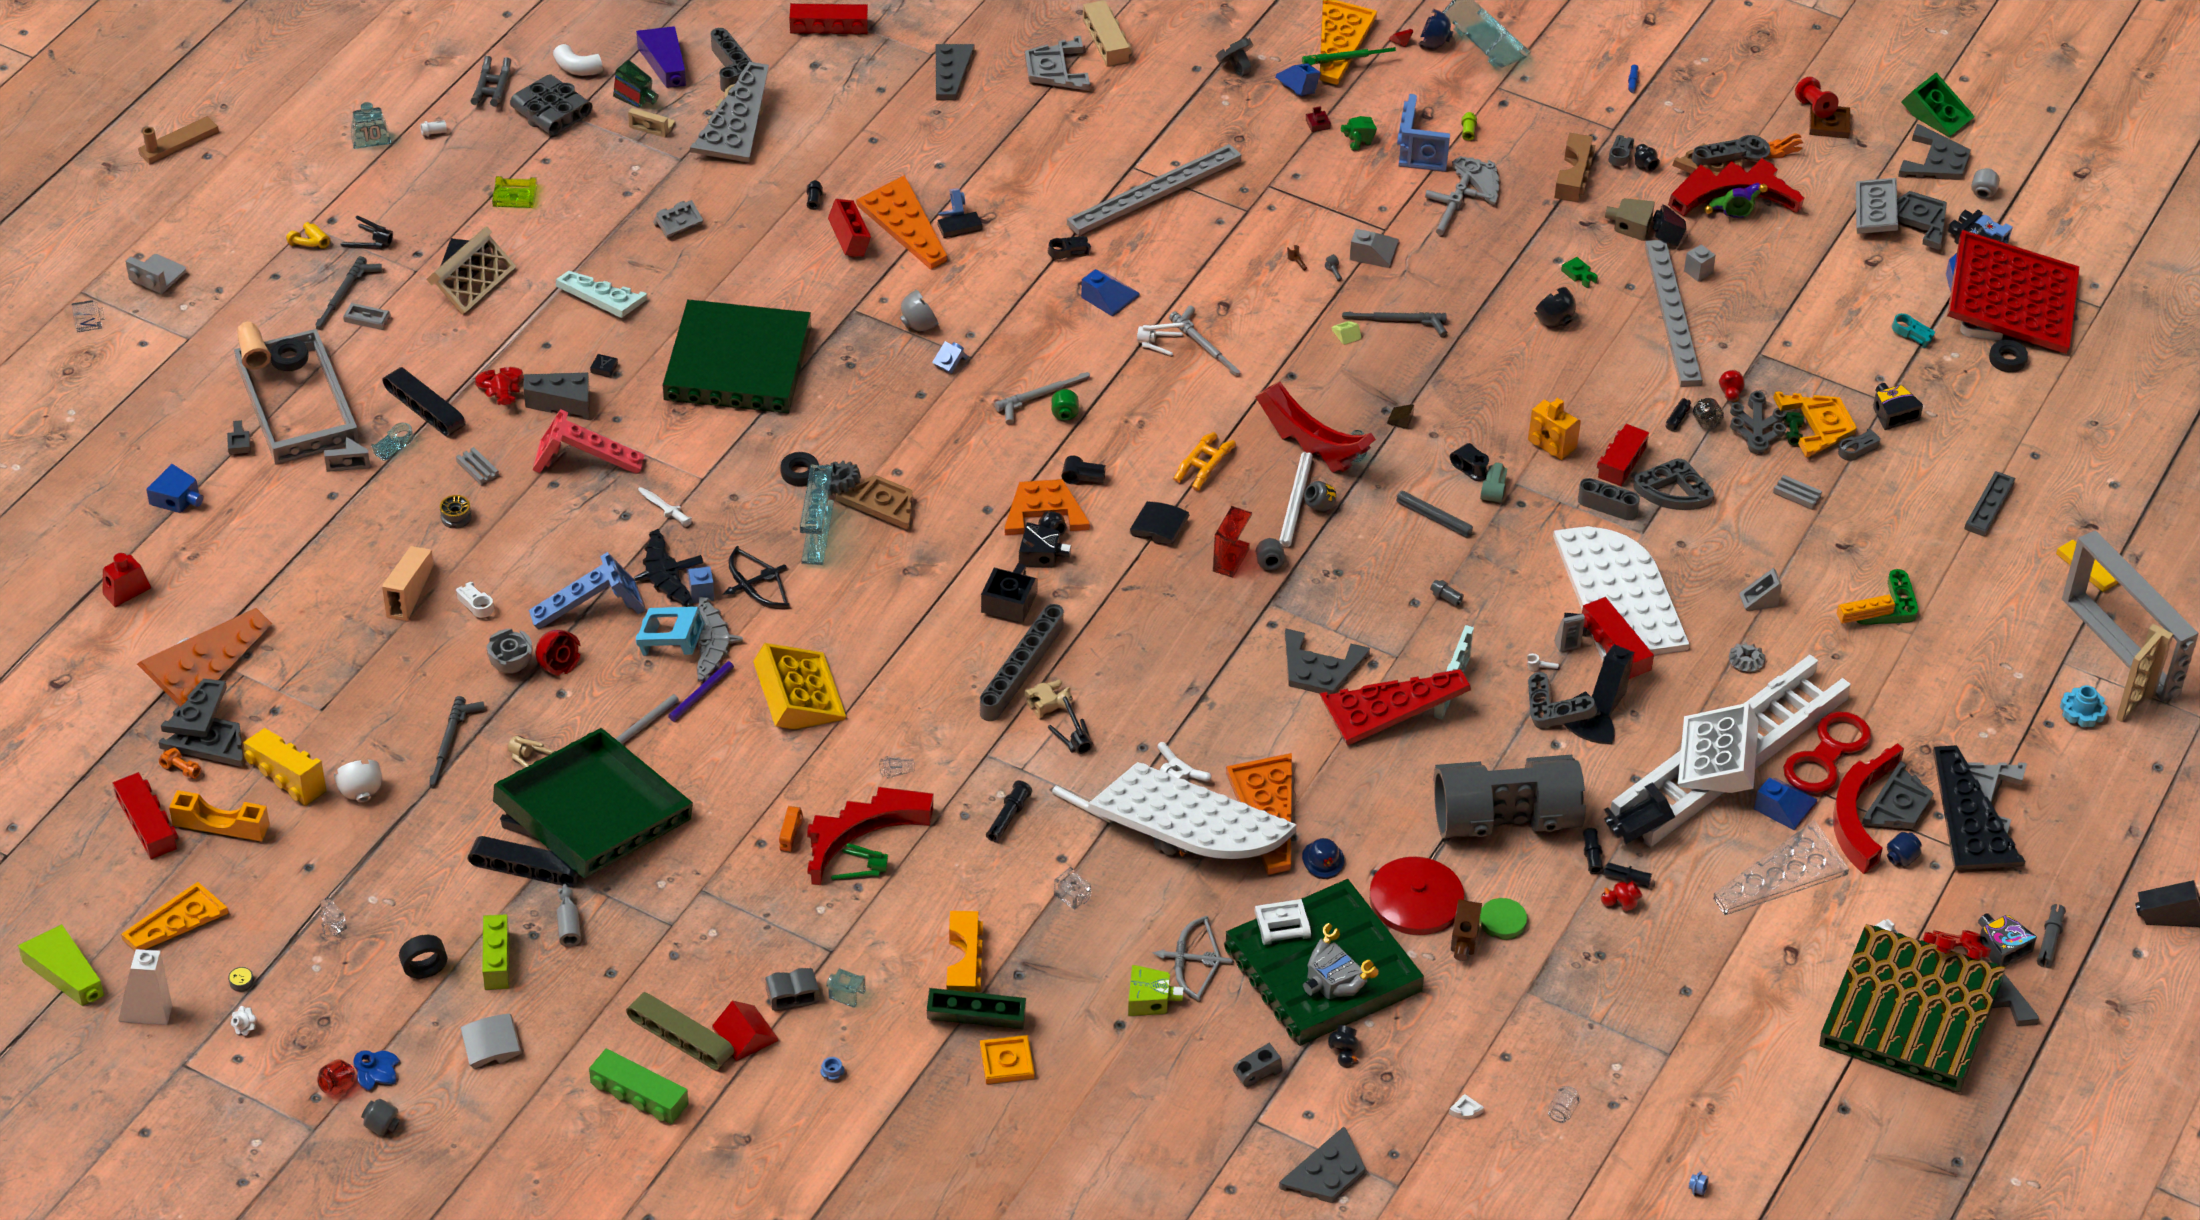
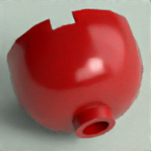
(558, 652)

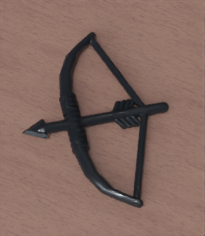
(746, 585)

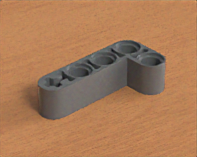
(730, 55)

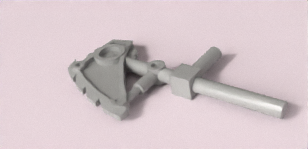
(1480, 175)

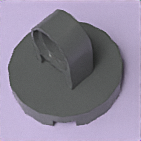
(1237, 56)

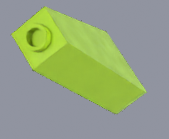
(62, 964)

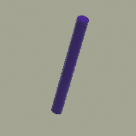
(703, 689)

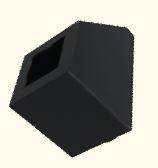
(1668, 225)

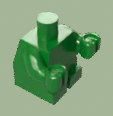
(1360, 130)

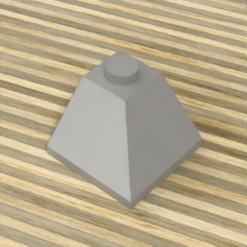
(1372, 248)

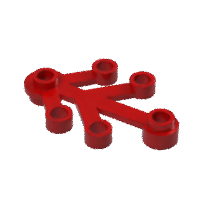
(1968, 939)

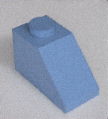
(700, 583)

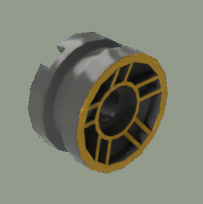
(455, 511)

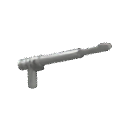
(1188, 329)
(1016, 401)

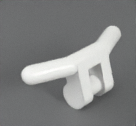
(1183, 770)

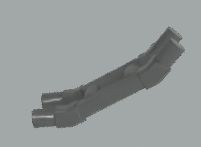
(487, 77)

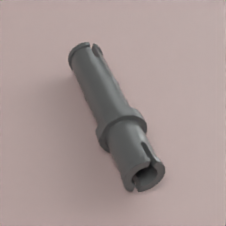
(2053, 928)

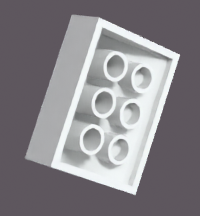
(1719, 749)

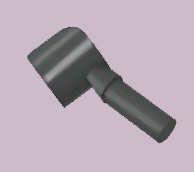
(1332, 262)

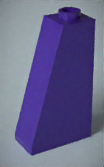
(663, 54)

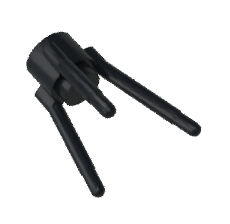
(380, 235)
(1080, 738)

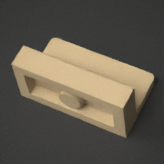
(650, 122)

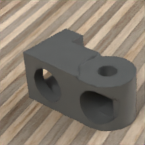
(1258, 1065)

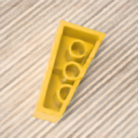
(286, 766)

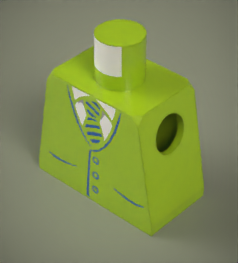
(1151, 992)

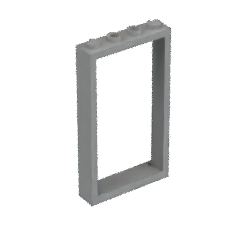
(314, 442)
(2093, 547)

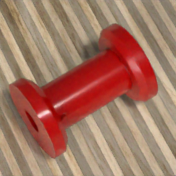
(1809, 91)

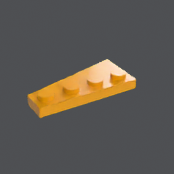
(182, 913)

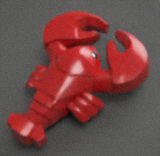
(500, 384)

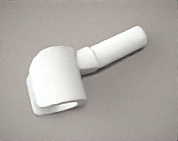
(1534, 663)

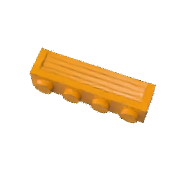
(1865, 608)

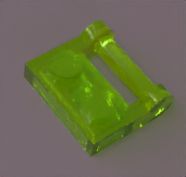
(514, 196)

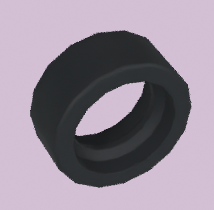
(426, 967)

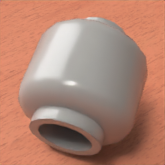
(1985, 183)

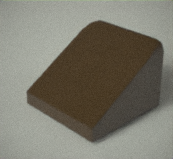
(1401, 416)

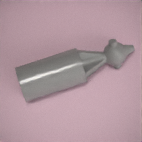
(568, 919)

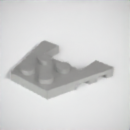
(1048, 65)
(1988, 775)

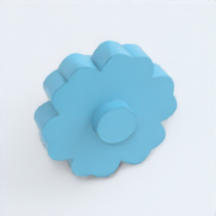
(2083, 706)

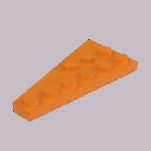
(1267, 787)

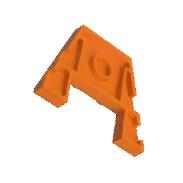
(1037, 497)

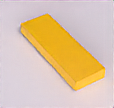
(2099, 575)

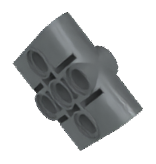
(551, 104)

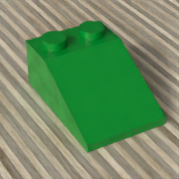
(1938, 106)

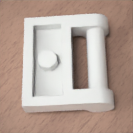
(1282, 915)

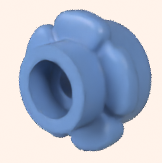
(834, 1064)
(1698, 1183)

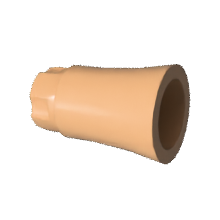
(253, 349)

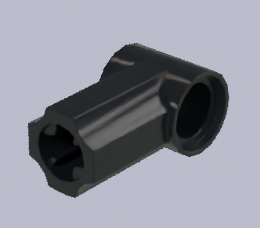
(1076, 470)

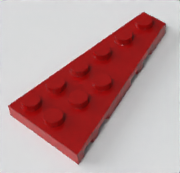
(1387, 703)

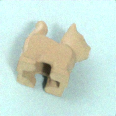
(1045, 699)

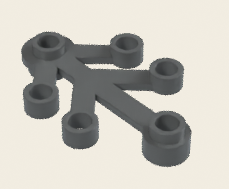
(1756, 441)

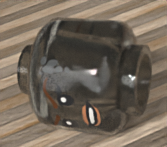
(1708, 413)

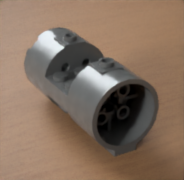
(1543, 793)

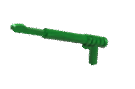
(1325, 58)

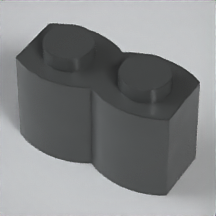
(792, 989)

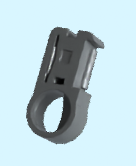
(1620, 150)
(1861, 444)

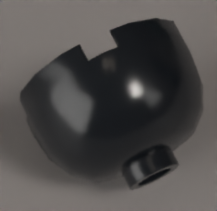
(1557, 309)

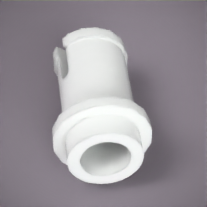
(433, 127)

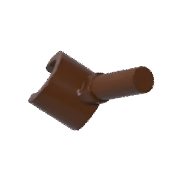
(1294, 255)

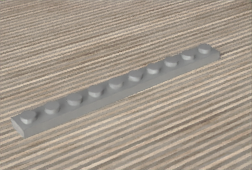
(1153, 189)
(1673, 313)

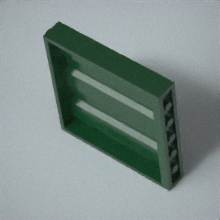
(1282, 966)

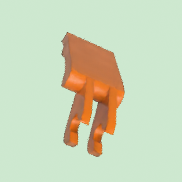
(1780, 148)

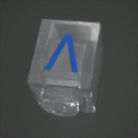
(87, 315)

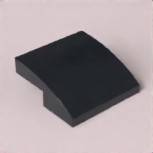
(1160, 522)

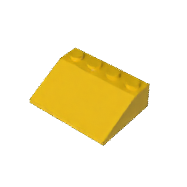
(797, 686)

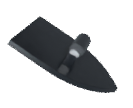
(1594, 729)

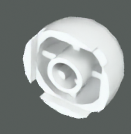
(359, 780)

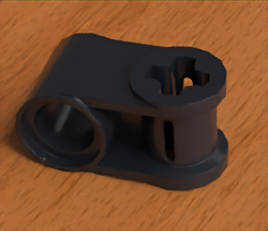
(1470, 462)

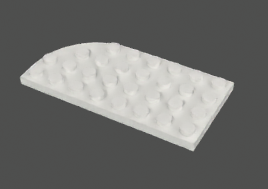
(1625, 573)
(1189, 815)

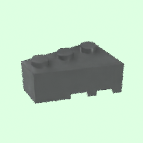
(558, 392)

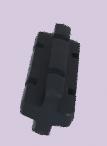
(1678, 414)

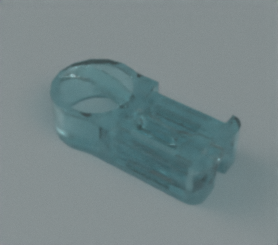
(391, 443)

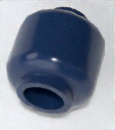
(1904, 849)

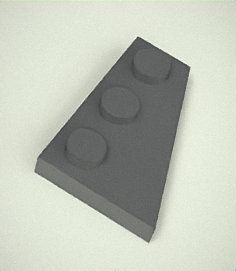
(198, 711)

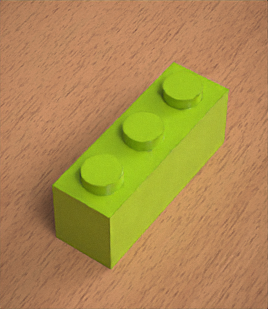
(495, 952)

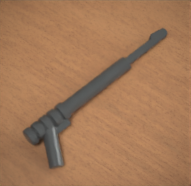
(355, 272)
(1421, 317)
(457, 714)

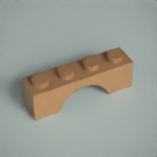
(1579, 154)

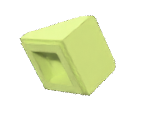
(1347, 332)

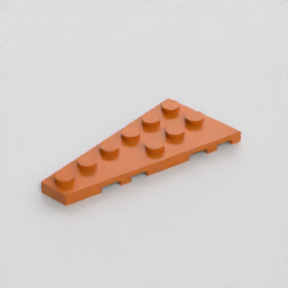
(901, 215)
(204, 655)

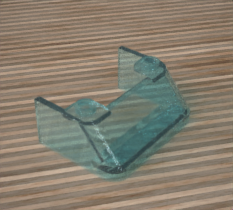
(1485, 32)

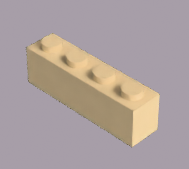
(1106, 33)

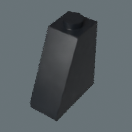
(453, 246)
(1613, 679)
(2171, 905)

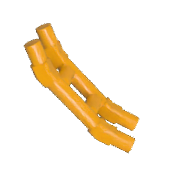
(1206, 468)

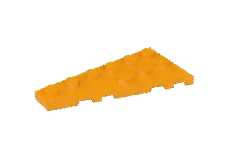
(1342, 31)

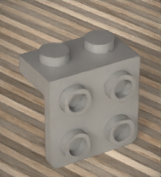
(155, 273)

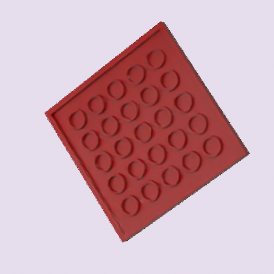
(2013, 291)

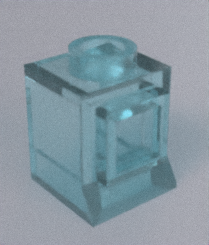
(844, 987)

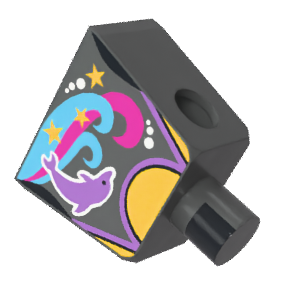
(2006, 939)

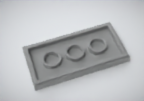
(1876, 205)

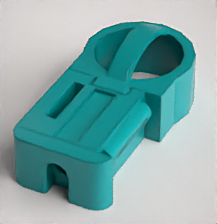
(1915, 331)

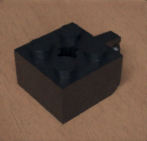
(1009, 593)

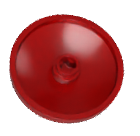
(1416, 895)

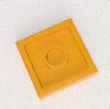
(1006, 1059)

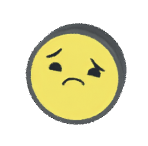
(240, 979)

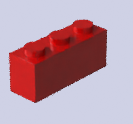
(849, 227)
(1622, 454)

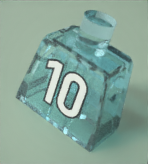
(369, 127)

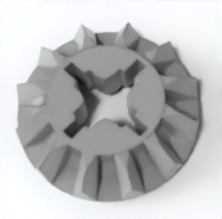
(1745, 663)

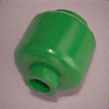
(1065, 405)

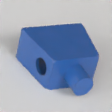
(174, 490)

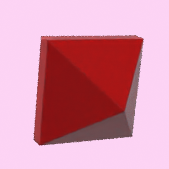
(1401, 38)

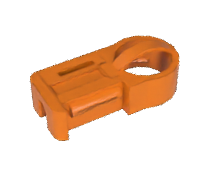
(790, 826)

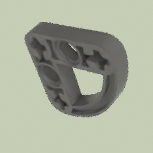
(1647, 483)

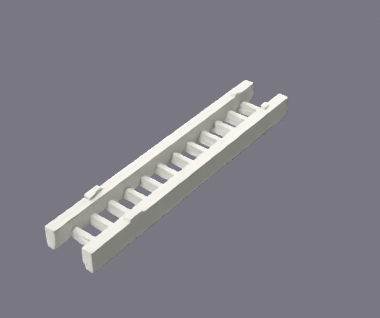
(1767, 746)

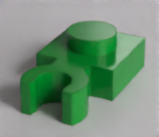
(1578, 270)

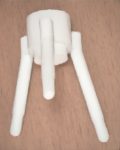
(1148, 334)

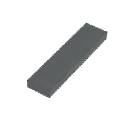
(1989, 503)

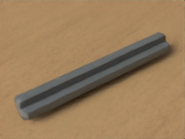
(1434, 513)

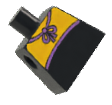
(1896, 406)

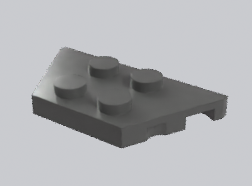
(220, 745)
(1899, 801)
(1327, 1170)

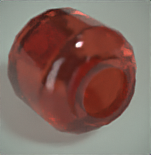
(336, 1077)

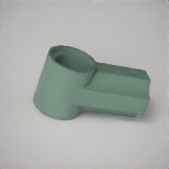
(1494, 485)

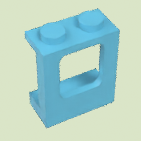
(684, 633)

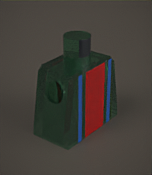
(633, 85)

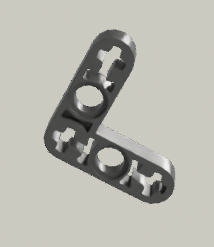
(1550, 709)

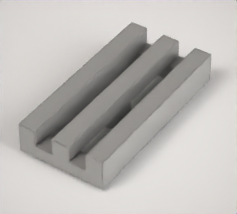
(366, 316)
(481, 465)
(1797, 491)

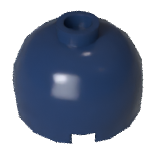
(1436, 30)

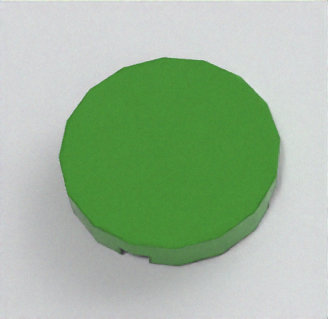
(1503, 918)

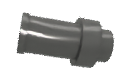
(1441, 589)

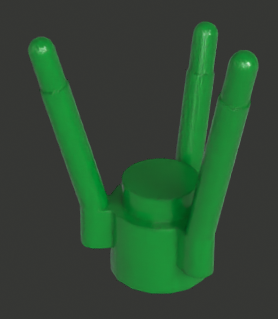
(876, 861)

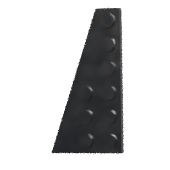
(1971, 821)

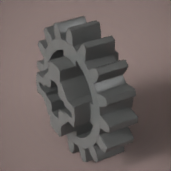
(843, 477)

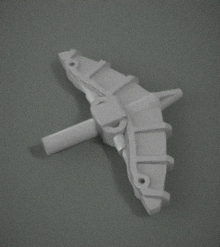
(712, 640)

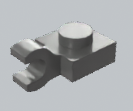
(239, 439)

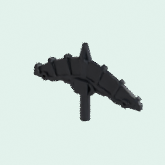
(664, 570)

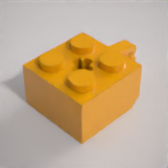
(1554, 428)

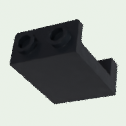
(1641, 817)

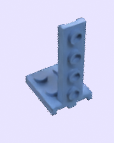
(1421, 147)
(606, 575)

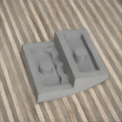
(491, 1040)

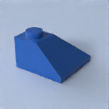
(1107, 292)
(1783, 802)

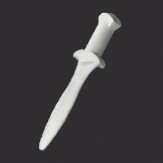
(670, 511)

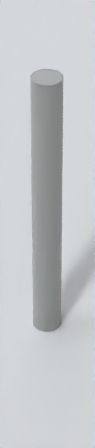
(647, 719)

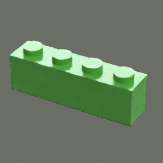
(638, 1086)

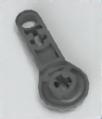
(1746, 147)

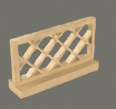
(464, 255)
(2145, 670)

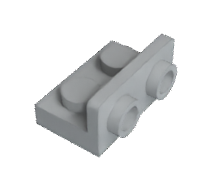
(678, 219)

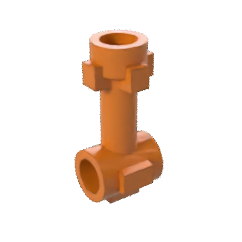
(173, 757)

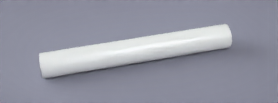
(1079, 802)

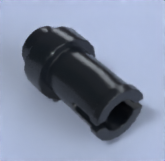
(814, 191)

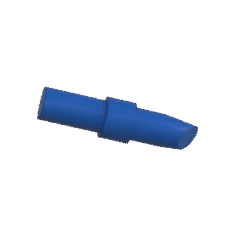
(1633, 78)

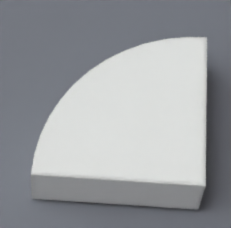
(1466, 1108)

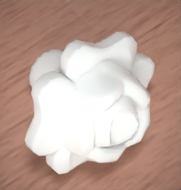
(243, 1020)

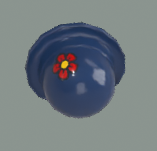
(1323, 858)

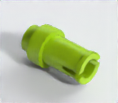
(1469, 122)

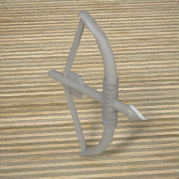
(1207, 958)

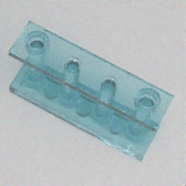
(816, 514)

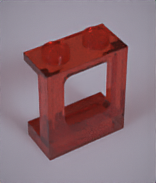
(1228, 550)

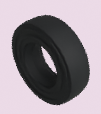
(287, 345)
(2004, 364)
(795, 459)

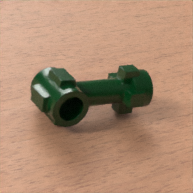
(1793, 420)

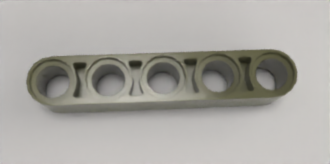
(680, 1031)

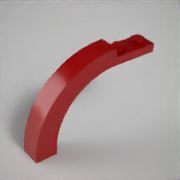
(1849, 832)

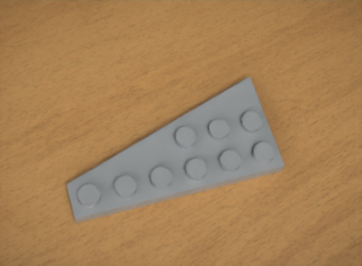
(735, 120)

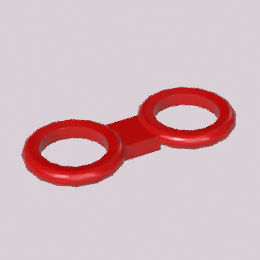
(1827, 752)

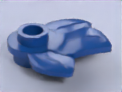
(378, 1070)

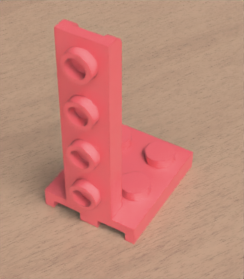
(585, 440)

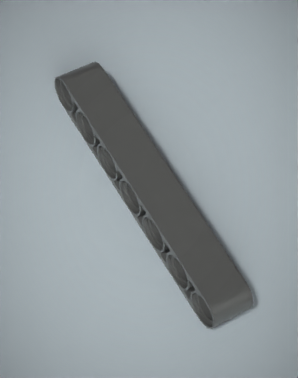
(1021, 662)

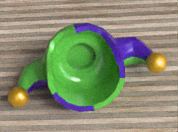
(1738, 201)

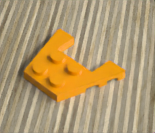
(1825, 416)

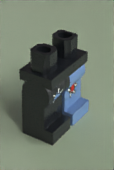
(1980, 225)

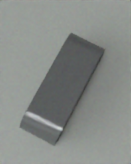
(1608, 499)

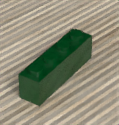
(976, 1008)

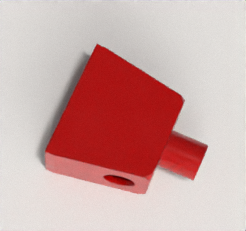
(123, 579)

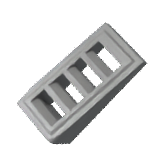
(1570, 633)

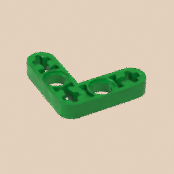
(1899, 614)

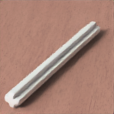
(1296, 499)

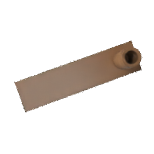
(175, 141)

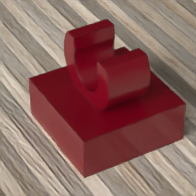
(1318, 120)

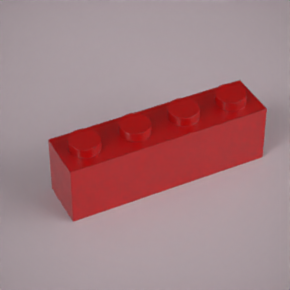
(828, 18)
(1611, 628)
(145, 816)

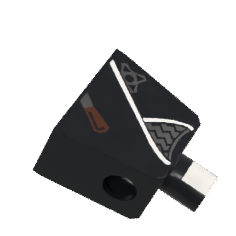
(1041, 547)

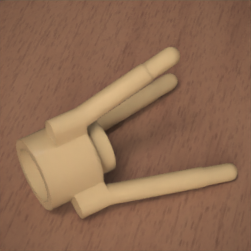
(523, 747)

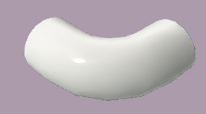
(577, 64)

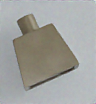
(1632, 217)

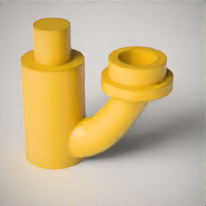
(316, 236)

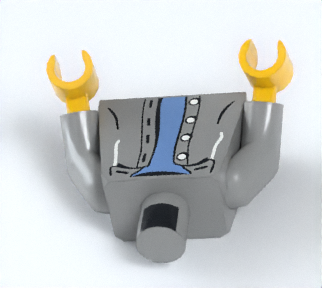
(1334, 970)

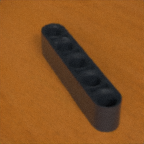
(423, 401)
(521, 861)

